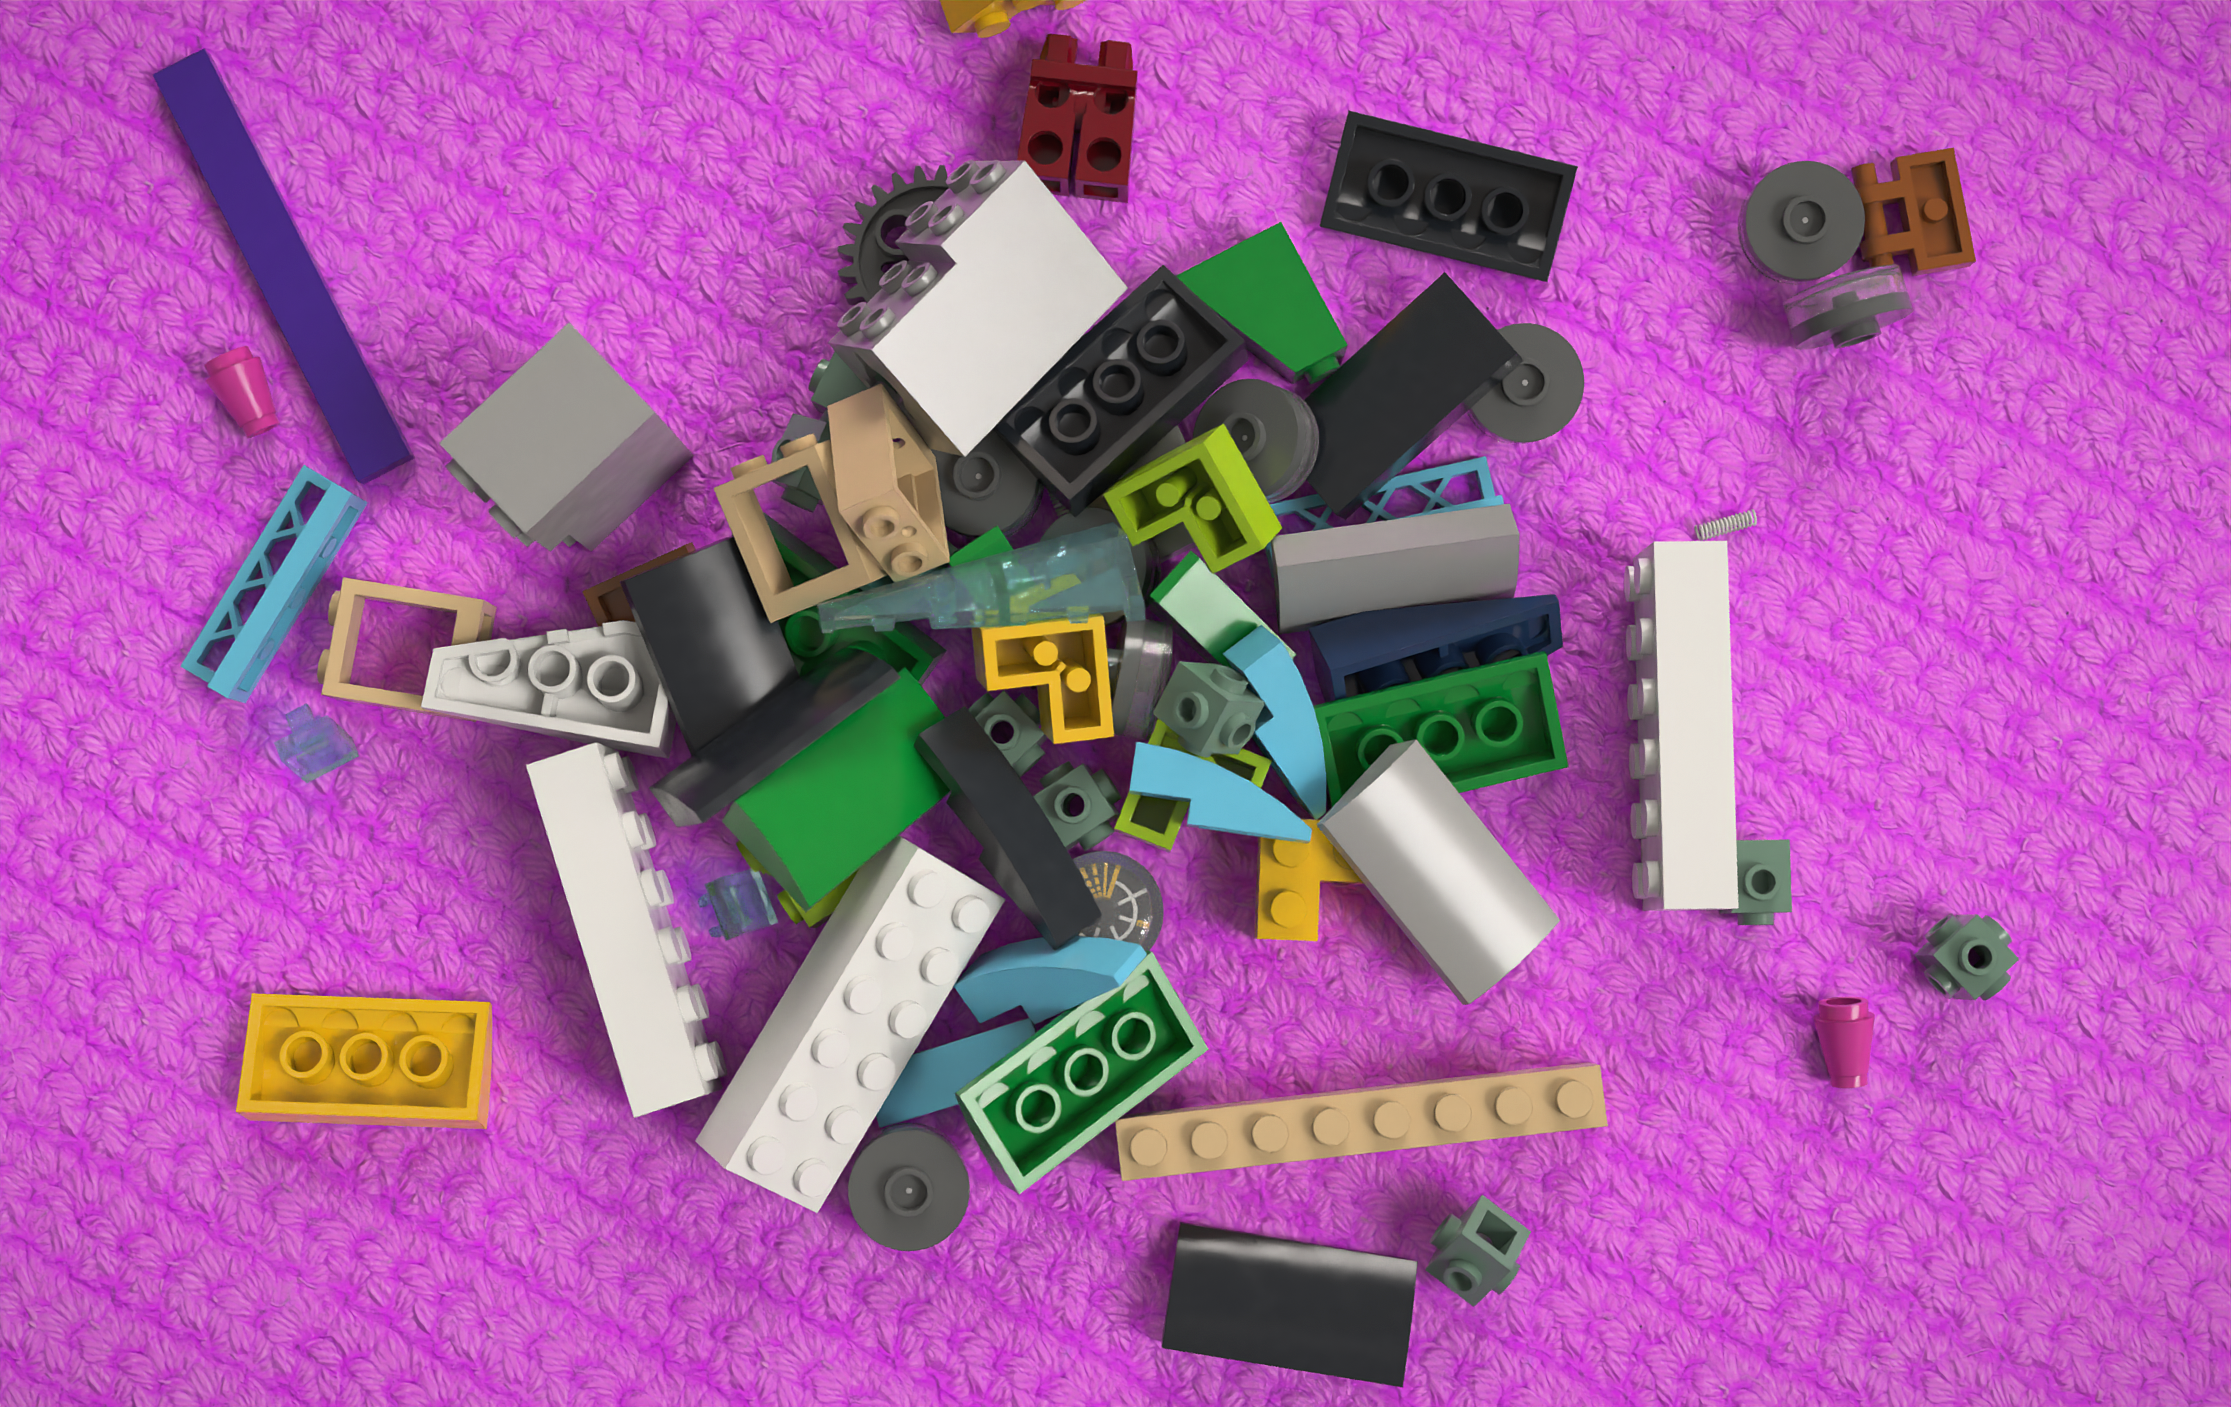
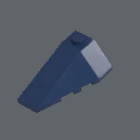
(1428, 641)

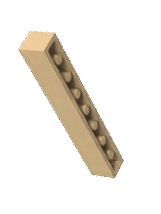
(1360, 1121)

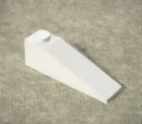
(561, 685)

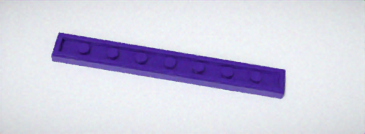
(283, 266)

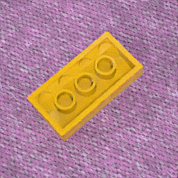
(367, 1061)

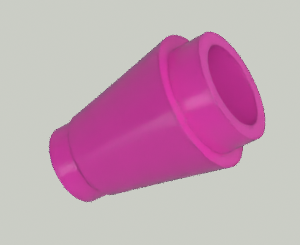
(243, 390)
(1845, 1039)

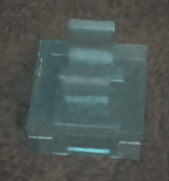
(314, 745)
(739, 904)

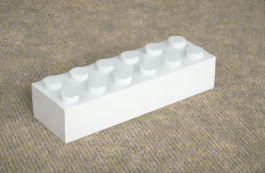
(1682, 727)
(626, 927)
(849, 1023)

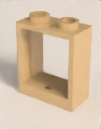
(887, 486)
(758, 545)
(472, 624)

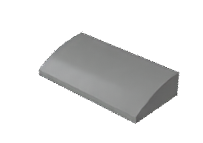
(1394, 565)
(1438, 871)

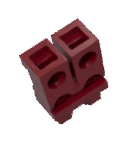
(1083, 101)

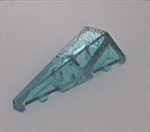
(1037, 582)

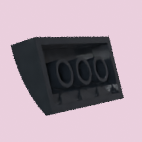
(1448, 196)
(1121, 390)
(1403, 393)
(709, 639)
(772, 735)
(1290, 1304)

